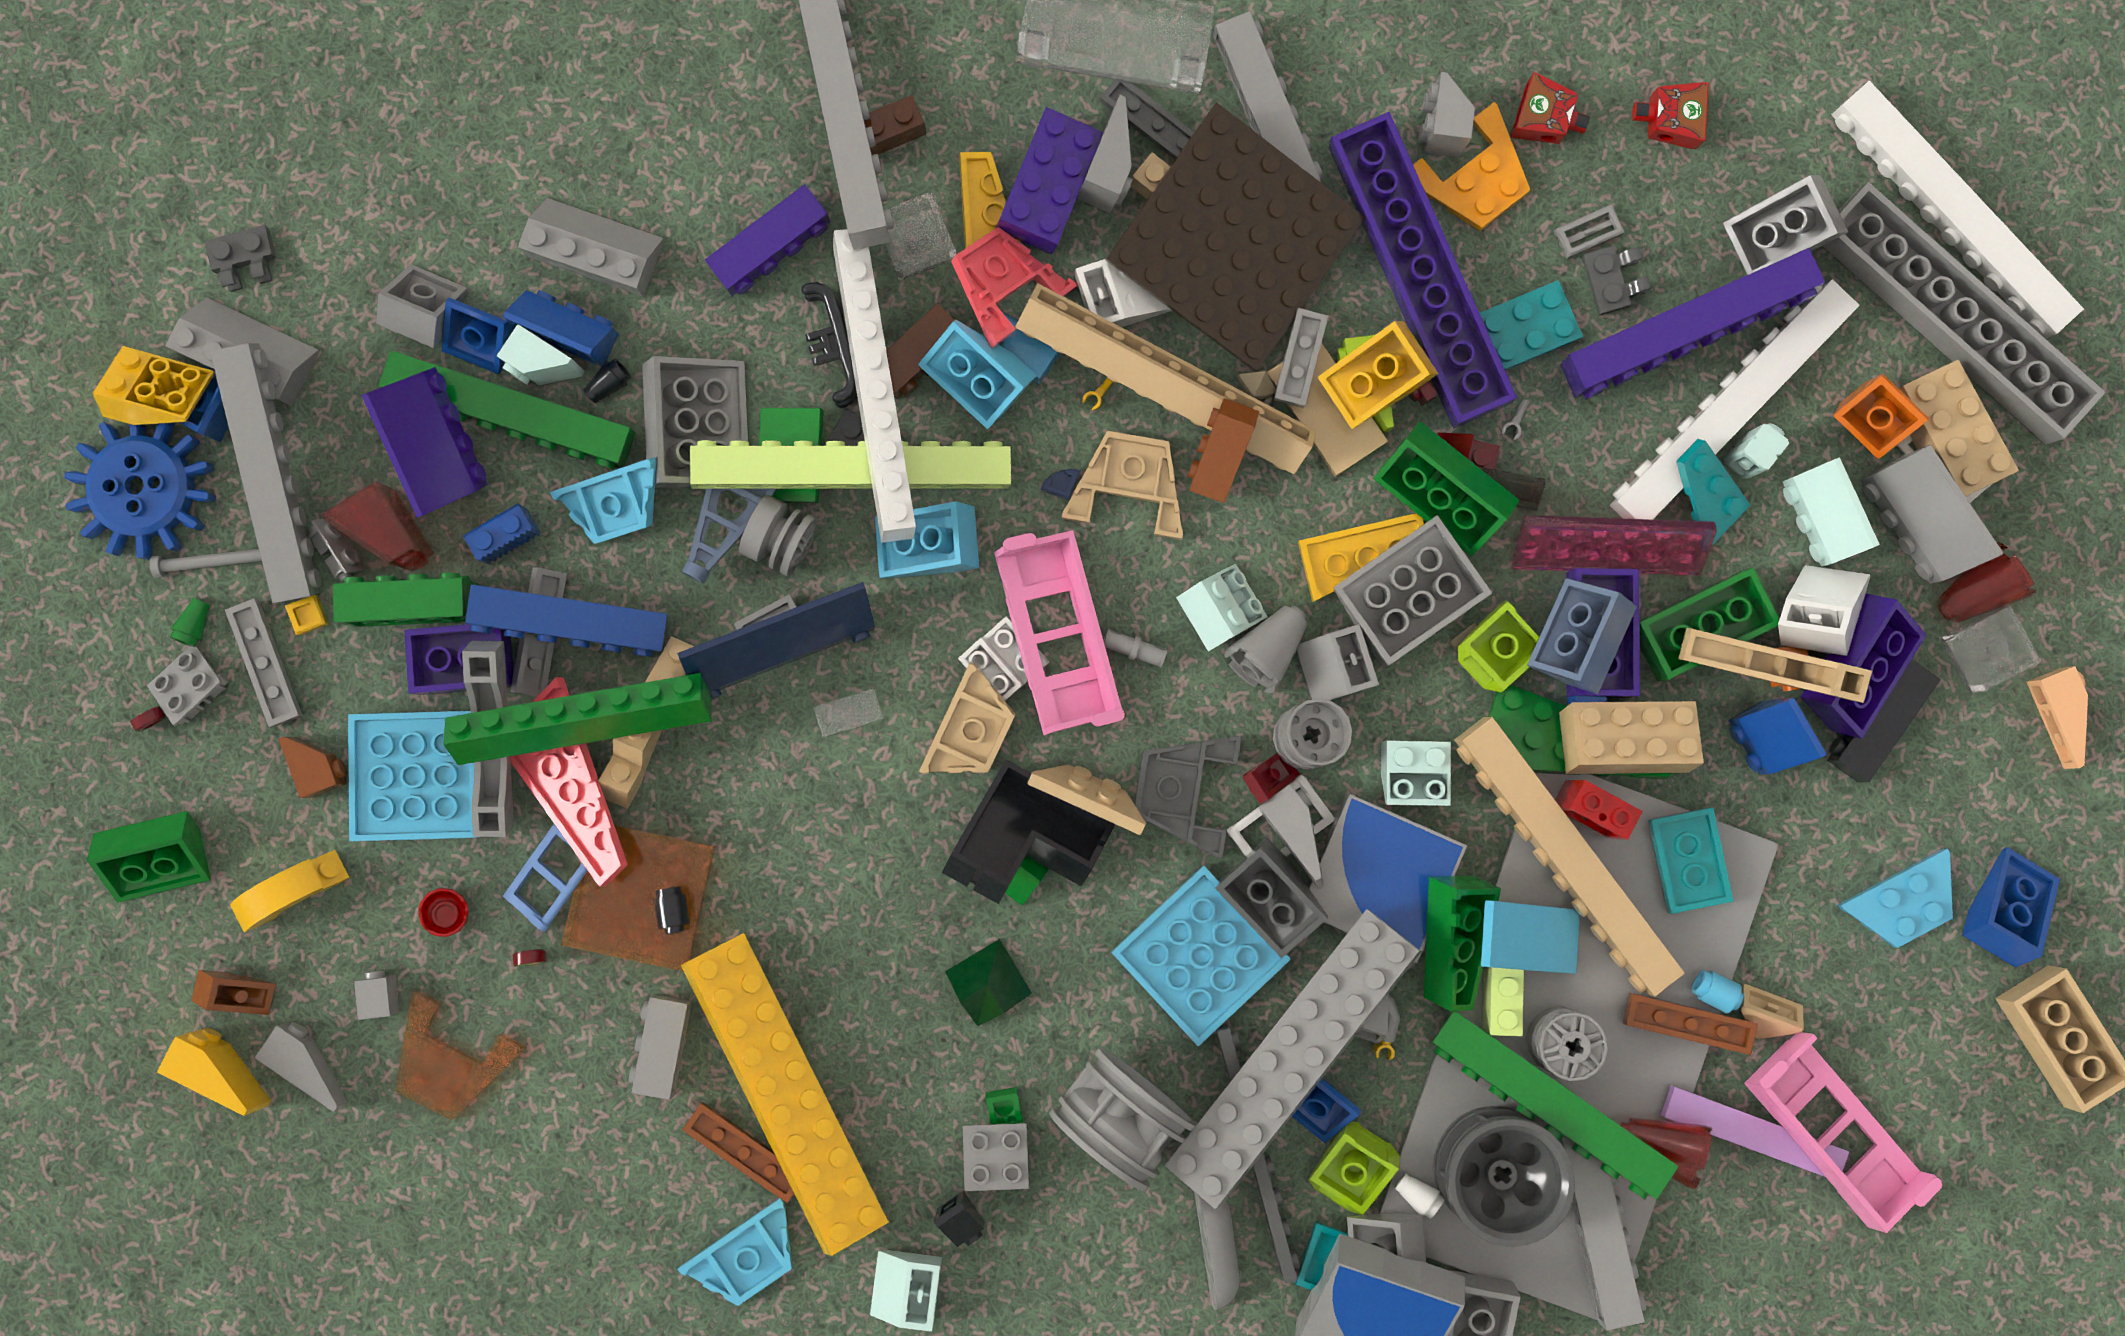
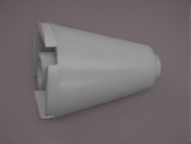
(1268, 648)

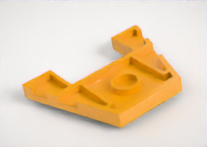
(1486, 183)

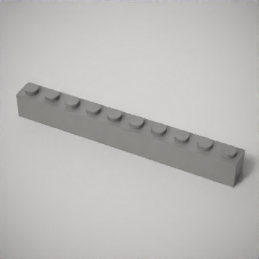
(845, 123)

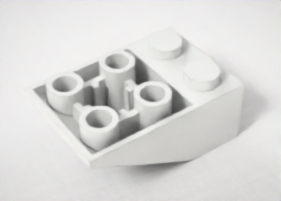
(1115, 295)
(1823, 610)

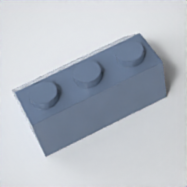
(1582, 635)

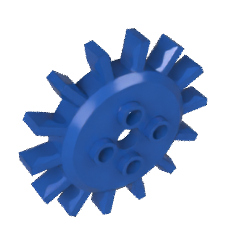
(159, 507)

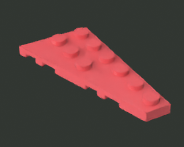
(574, 799)

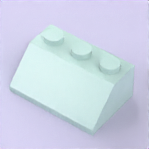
(1829, 513)

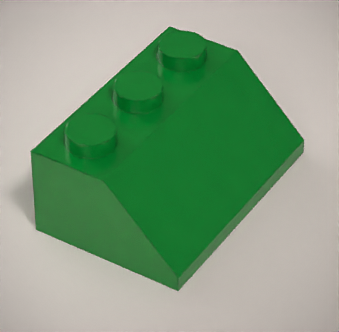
(149, 856)

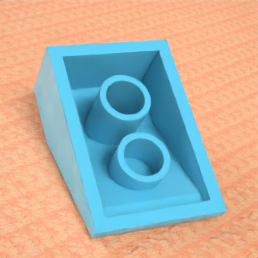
(975, 374)
(941, 543)

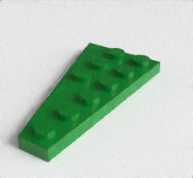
(1535, 731)

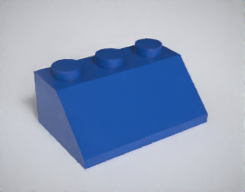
(563, 326)

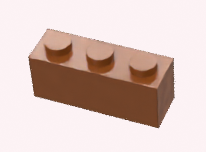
(1222, 449)

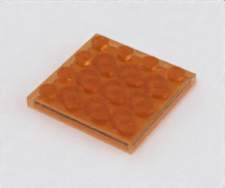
(622, 915)

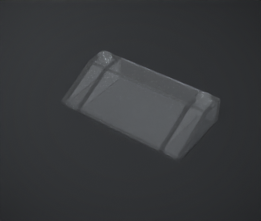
(1119, 40)

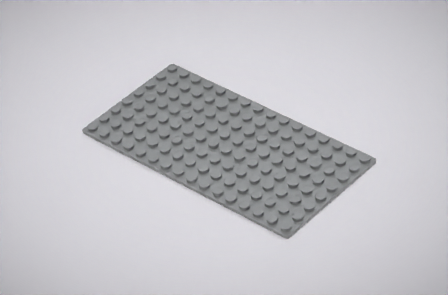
(1637, 1063)

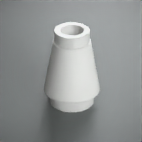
(1420, 1196)

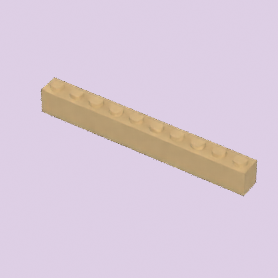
(1158, 374)
(1568, 856)

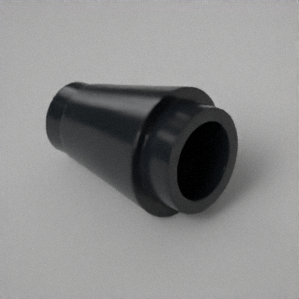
(608, 380)

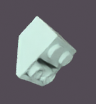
(1221, 607)
(1416, 772)
(906, 1289)

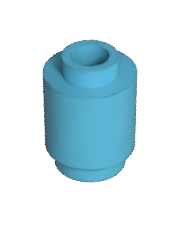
(1717, 991)

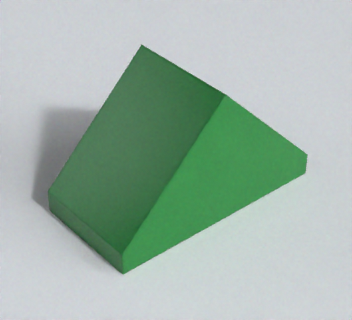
(1026, 880)

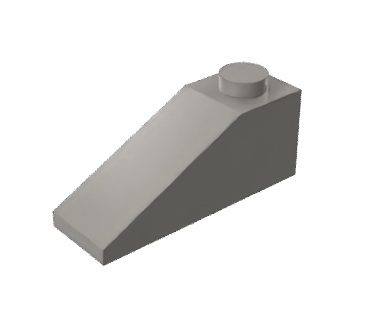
(1291, 820)
(300, 1062)

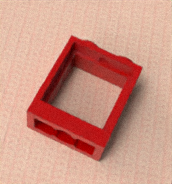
(1604, 812)

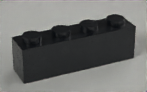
(1864, 756)

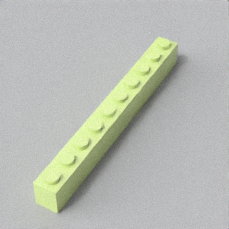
(845, 466)

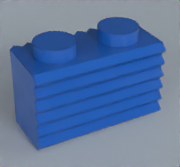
(502, 534)

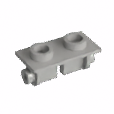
(343, 558)

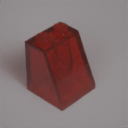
(381, 525)

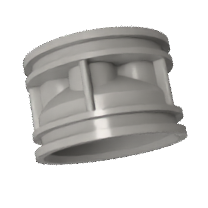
(1120, 1119)

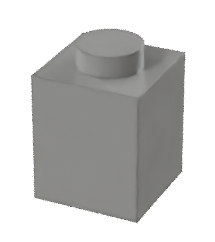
(376, 995)

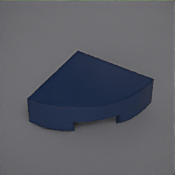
(1061, 483)

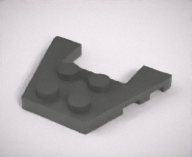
(1171, 787)

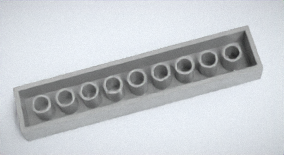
(1962, 316)
(1293, 1059)

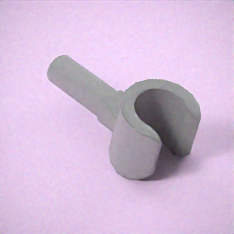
(1516, 419)

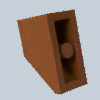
(312, 767)
(232, 993)

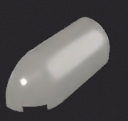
(1219, 1252)

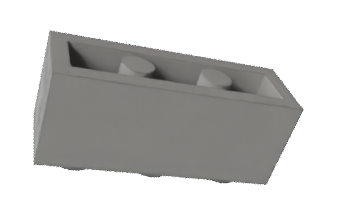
(660, 1046)

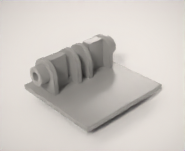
(185, 685)
(995, 1157)

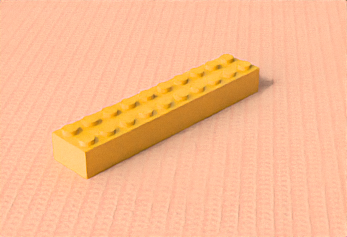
(785, 1095)

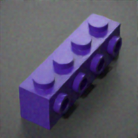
(768, 241)

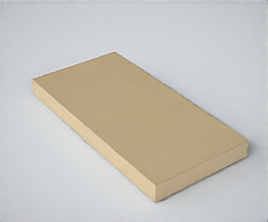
(1334, 438)

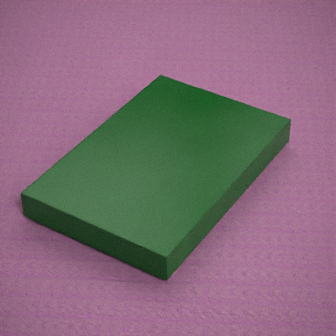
(787, 427)

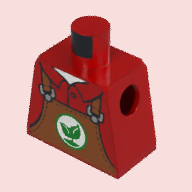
(1547, 112)
(1676, 114)

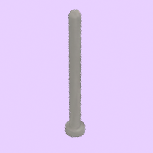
(159, 566)

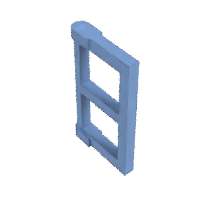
(534, 862)

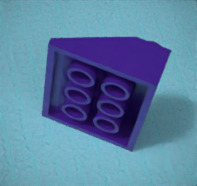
(425, 441)

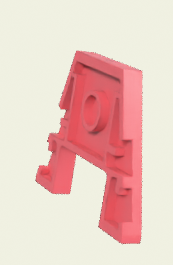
(995, 270)

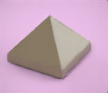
(1257, 384)

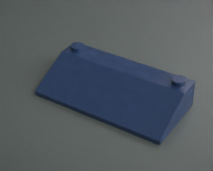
(781, 639)

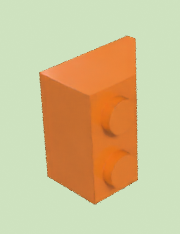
(1879, 415)

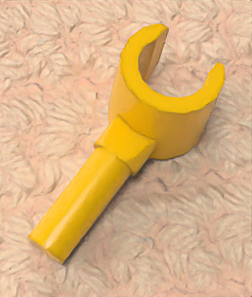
(1099, 392)

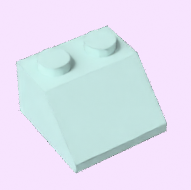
(535, 360)

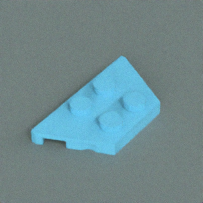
(612, 501)
(1907, 901)
(746, 1256)

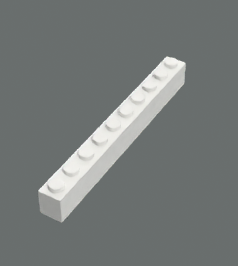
(1956, 211)
(874, 390)
(1738, 400)

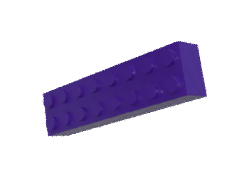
(1691, 323)

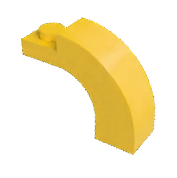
(287, 888)

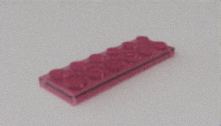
(1613, 544)

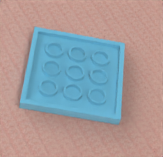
(406, 779)
(1198, 957)

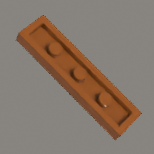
(1690, 1023)
(739, 1149)

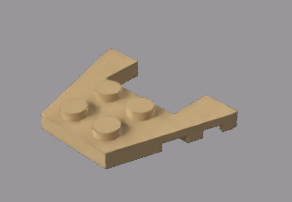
(1130, 469)

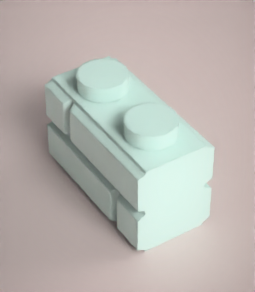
(1756, 450)

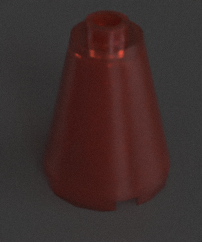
(1986, 588)
(1679, 1142)

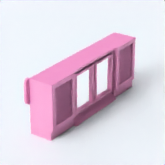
(1044, 568)
(1884, 1180)

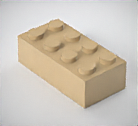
(1959, 428)
(1631, 737)
(2065, 1038)

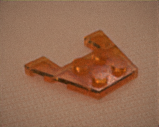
(441, 1074)

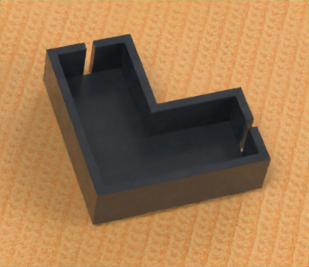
(1024, 822)

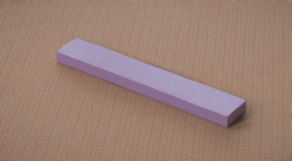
(1743, 1129)

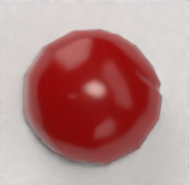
(437, 915)

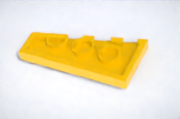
(980, 195)
(1339, 554)

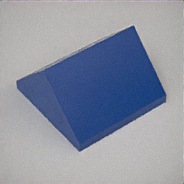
(474, 335)
(209, 413)
(1326, 1111)

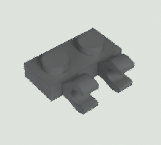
(238, 250)
(1607, 281)

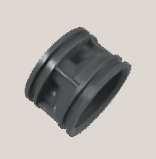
(1515, 1221)

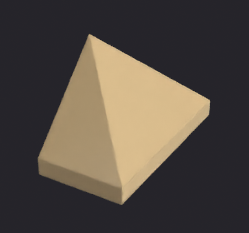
(1771, 1012)

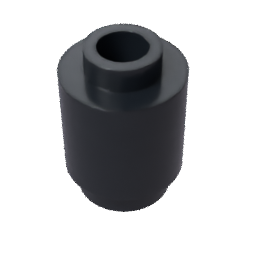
(671, 910)

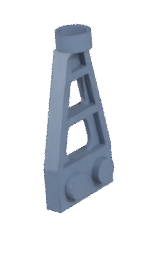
(736, 528)

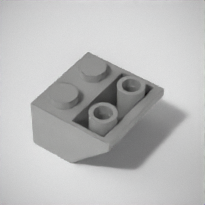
(1447, 120)
(1337, 664)

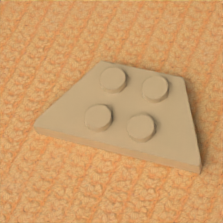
(970, 728)
(1091, 794)

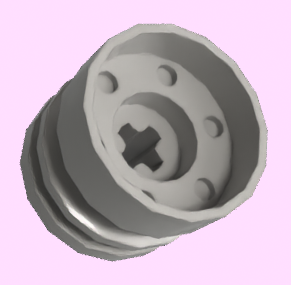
(784, 538)
(1329, 729)
(1549, 1036)

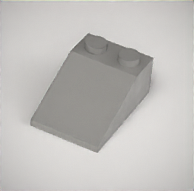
(1108, 173)

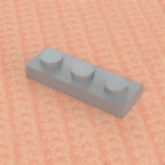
(1300, 358)

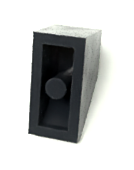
(959, 1220)

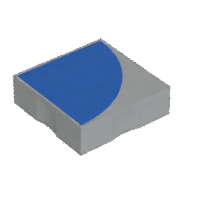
(1381, 866)
(1380, 1295)

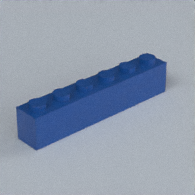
(565, 619)

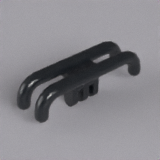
(832, 341)

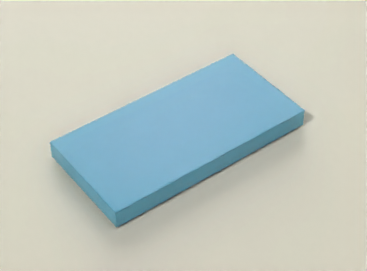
(1530, 937)

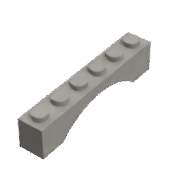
(487, 690)

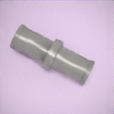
(1134, 648)

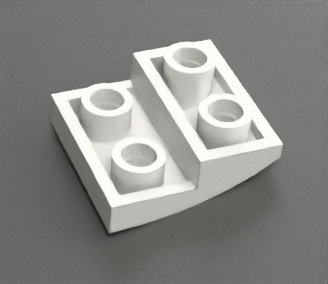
(1000, 658)

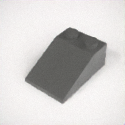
(1272, 898)

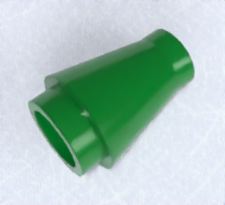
(191, 623)

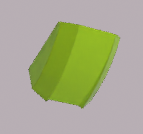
(1498, 648)
(1355, 1168)

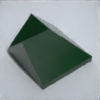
(988, 983)

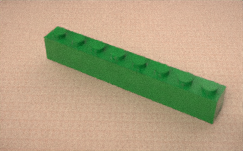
(523, 414)
(578, 719)
(1554, 1105)

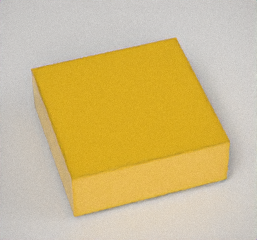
(306, 614)

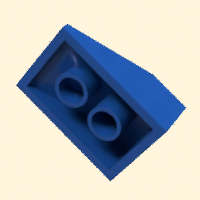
(1775, 736)
(2013, 909)

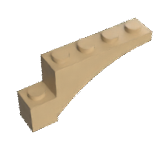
(1775, 665)
(633, 752)

